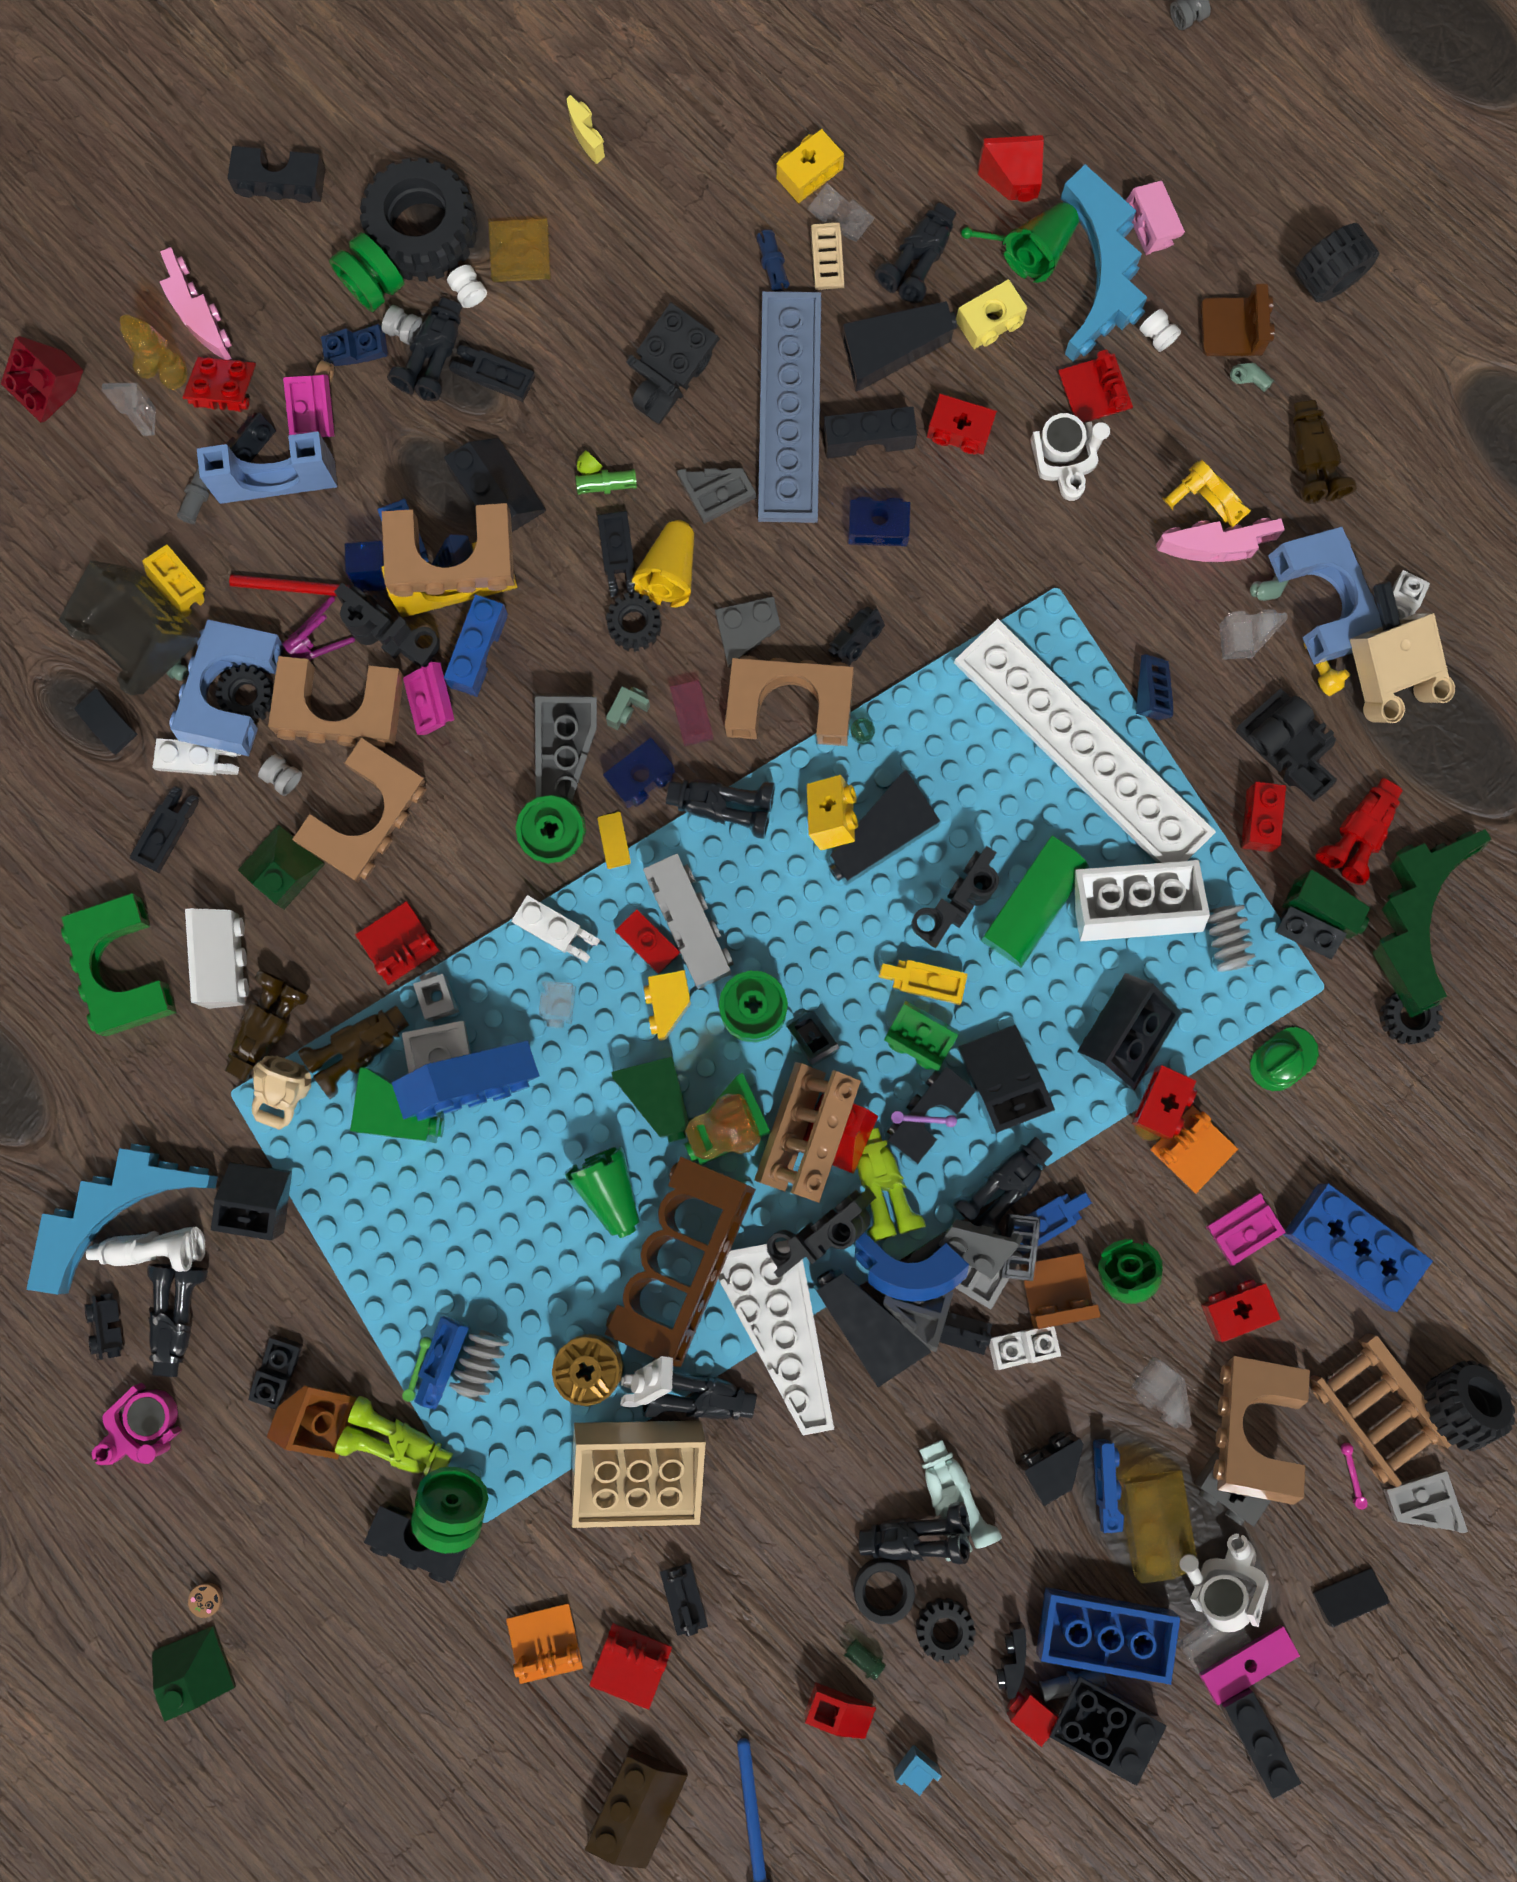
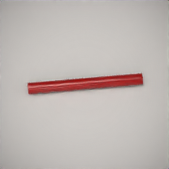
(283, 585)

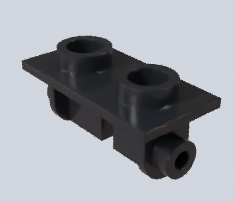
(252, 437)
(865, 627)
(1310, 932)
(966, 1333)
(104, 1339)
(684, 1599)

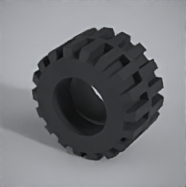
(1337, 262)
(1469, 1405)

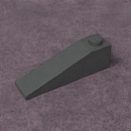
(562, 741)

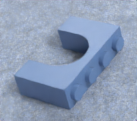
(235, 480)
(1332, 558)
(218, 650)

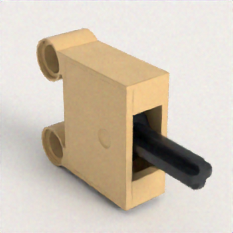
(1398, 657)

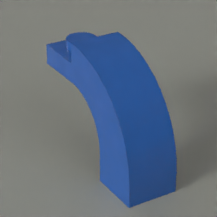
(911, 1280)

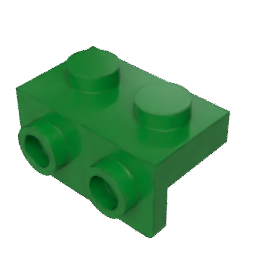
(921, 1036)

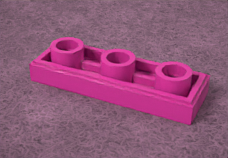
(1267, 1655)

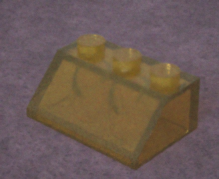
(1157, 1524)

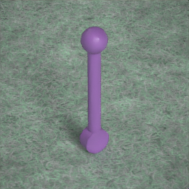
(897, 1117)

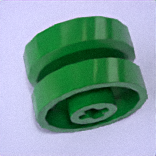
(366, 272)
(533, 834)
(756, 988)
(449, 1509)

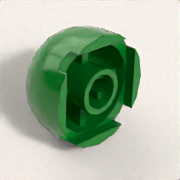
(1130, 1271)

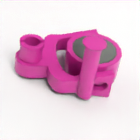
(144, 1418)

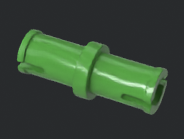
(606, 481)

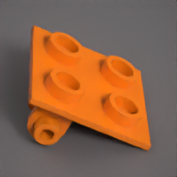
(1196, 1150)
(544, 1643)

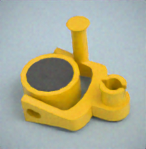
(1213, 493)

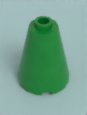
(1040, 242)
(607, 1190)

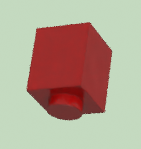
(1032, 1716)

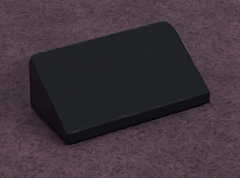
(1350, 1597)

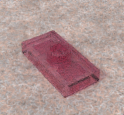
(691, 713)

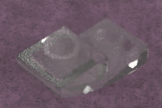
(833, 208)

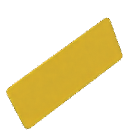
(614, 840)

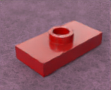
(647, 942)

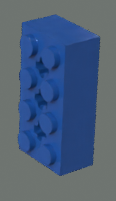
(465, 1081)
(1377, 1242)
(1118, 1654)

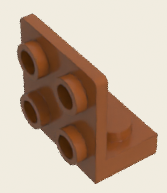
(1059, 1292)

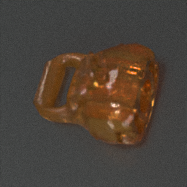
(727, 1127)

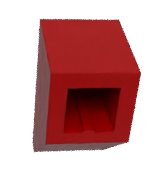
(838, 1713)

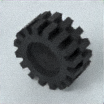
(633, 604)
(239, 678)
(1404, 1033)
(954, 1648)

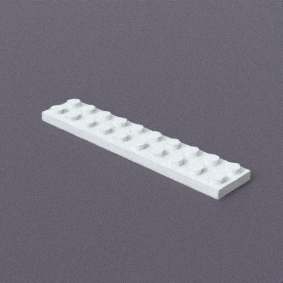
(1083, 746)

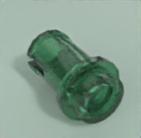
(865, 1659)

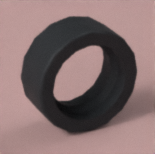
(901, 1609)

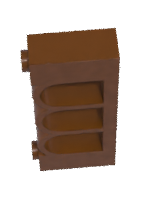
(629, 1322)

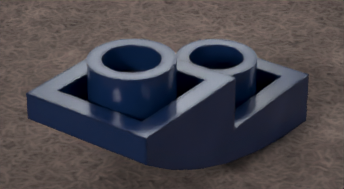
(356, 347)

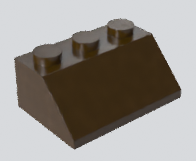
(635, 1810)

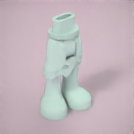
(950, 1484)

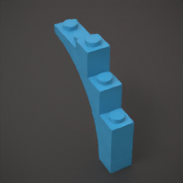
(1107, 223)
(65, 1238)

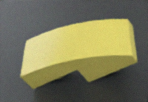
(582, 126)

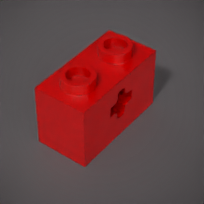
(954, 412)
(1263, 817)
(1151, 1111)
(1258, 1310)

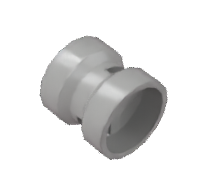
(400, 324)
(279, 774)

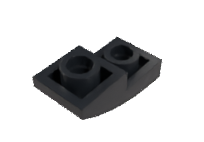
(105, 721)
(275, 1372)
(1012, 1668)

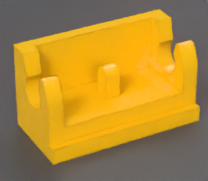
(173, 579)

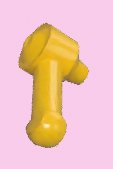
(1330, 680)

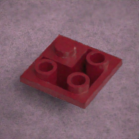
(40, 377)

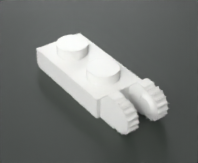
(190, 758)
(552, 927)
(648, 1383)

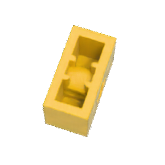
(809, 165)
(831, 812)

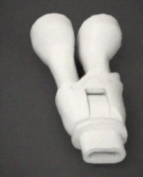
(180, 1246)

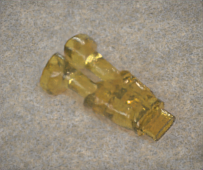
(152, 353)

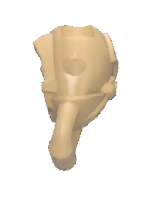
(279, 1085)

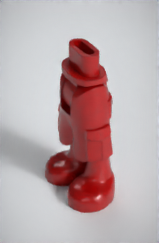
(1367, 827)

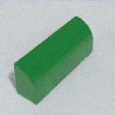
(1035, 902)

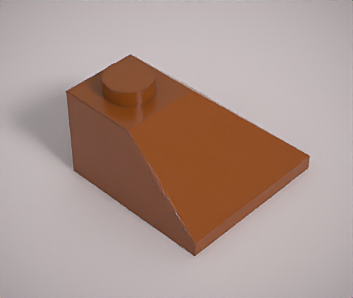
(311, 1421)

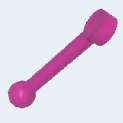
(1359, 1501)

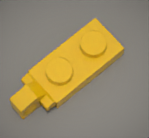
(926, 980)

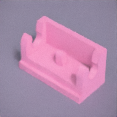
(1155, 217)

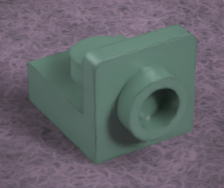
(621, 710)

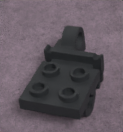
(669, 359)
(374, 623)
(1291, 738)
(962, 896)
(833, 1230)

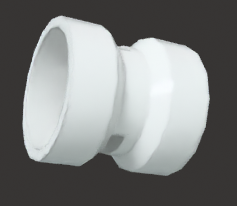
(465, 283)
(1159, 329)

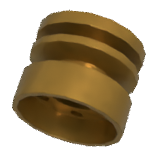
(594, 1351)

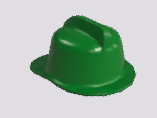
(1284, 1059)

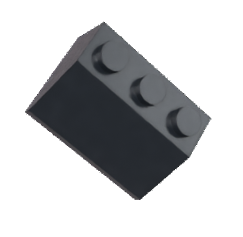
(492, 477)
(1130, 1030)

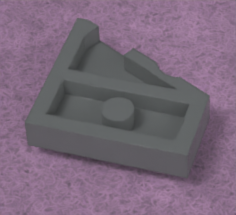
(716, 491)
(746, 625)
(980, 1246)
(922, 1318)

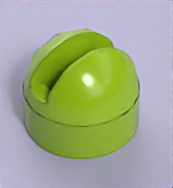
(588, 464)

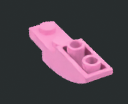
(193, 309)
(1210, 544)

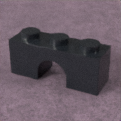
(299, 180)
(888, 427)
(944, 1091)
(391, 1536)
(1260, 1743)

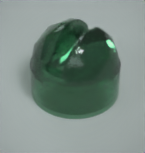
(857, 734)

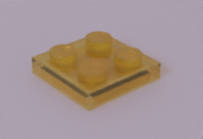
(519, 250)

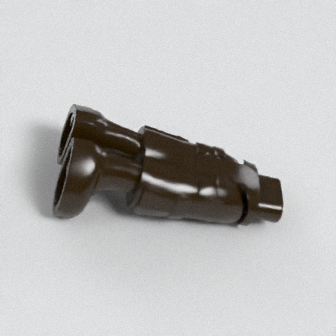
(1316, 452)
(260, 1027)
(357, 1045)

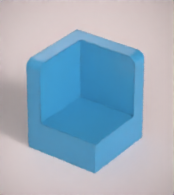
(916, 1770)

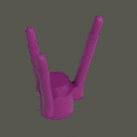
(299, 643)

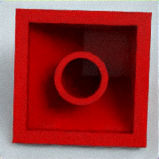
(1013, 166)
(854, 1138)

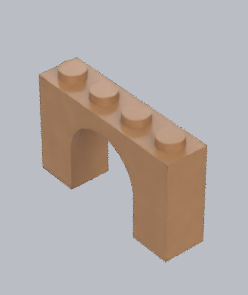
(487, 566)
(754, 679)
(373, 721)
(356, 853)
(1239, 1464)

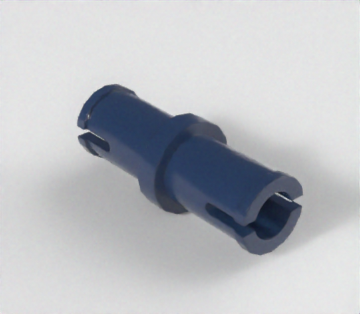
(772, 260)

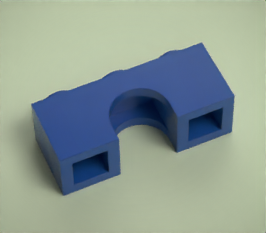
(480, 629)

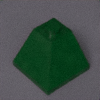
(280, 867)
(190, 1673)

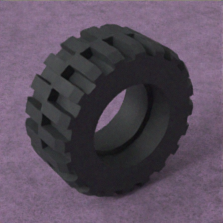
(417, 184)

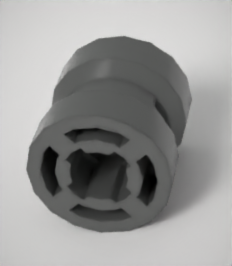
(1187, 11)

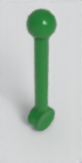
(967, 233)

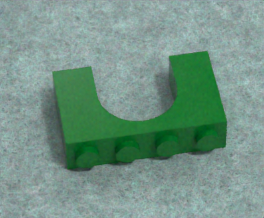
(88, 936)

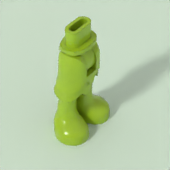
(880, 1172)
(407, 1449)

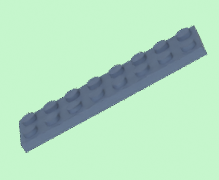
(789, 407)

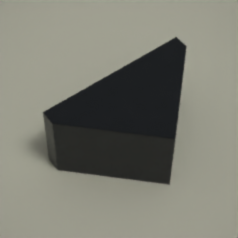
(813, 1038)

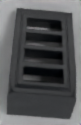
(1034, 1222)

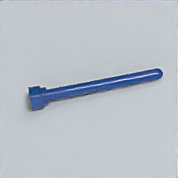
(751, 1811)

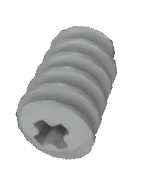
(1230, 938)
(479, 1365)

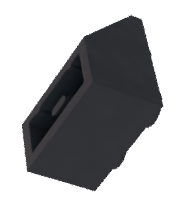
(252, 1201)
(1052, 1468)

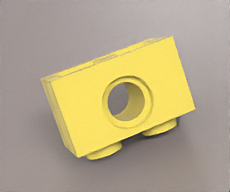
(1001, 301)

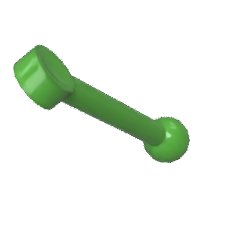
(410, 1394)

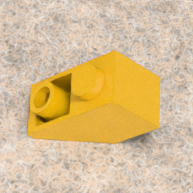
(669, 1000)

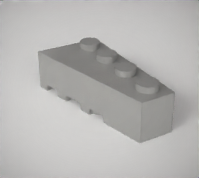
(687, 921)

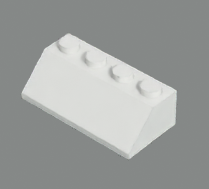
(1140, 900)

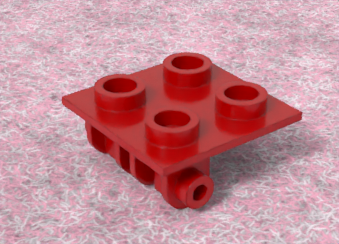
(219, 383)
(1095, 388)
(397, 943)
(630, 1666)

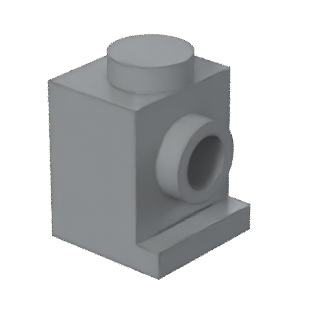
(426, 987)

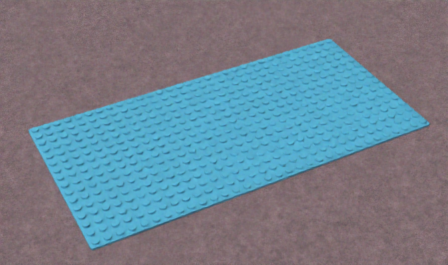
(511, 1248)

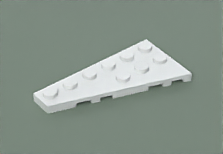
(782, 1329)

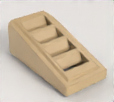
(824, 237)

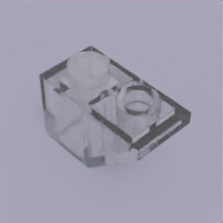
(1246, 634)
(1166, 1391)

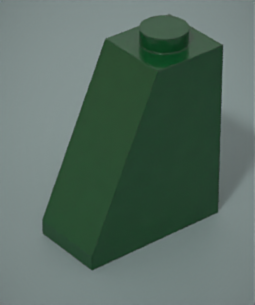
(1328, 903)
(657, 1096)

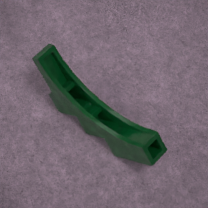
(1407, 952)

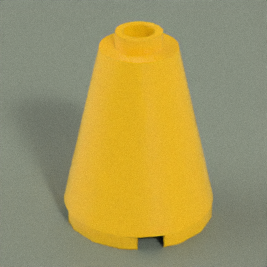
(668, 566)

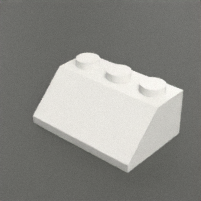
(216, 958)

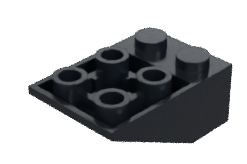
(1005, 1079)
(1108, 1729)

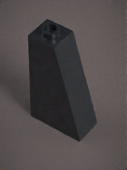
(895, 340)
(886, 829)
(870, 1329)

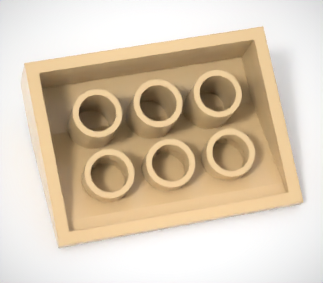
(637, 1473)

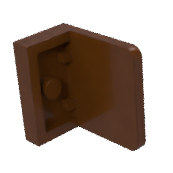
(1238, 324)

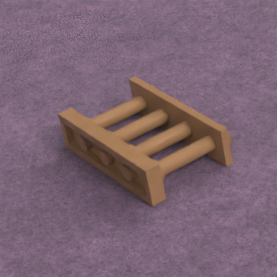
(791, 1125)
(1393, 1380)

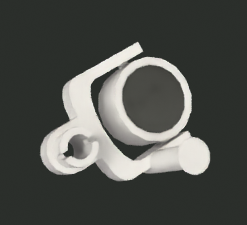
(1062, 443)
(1225, 1596)

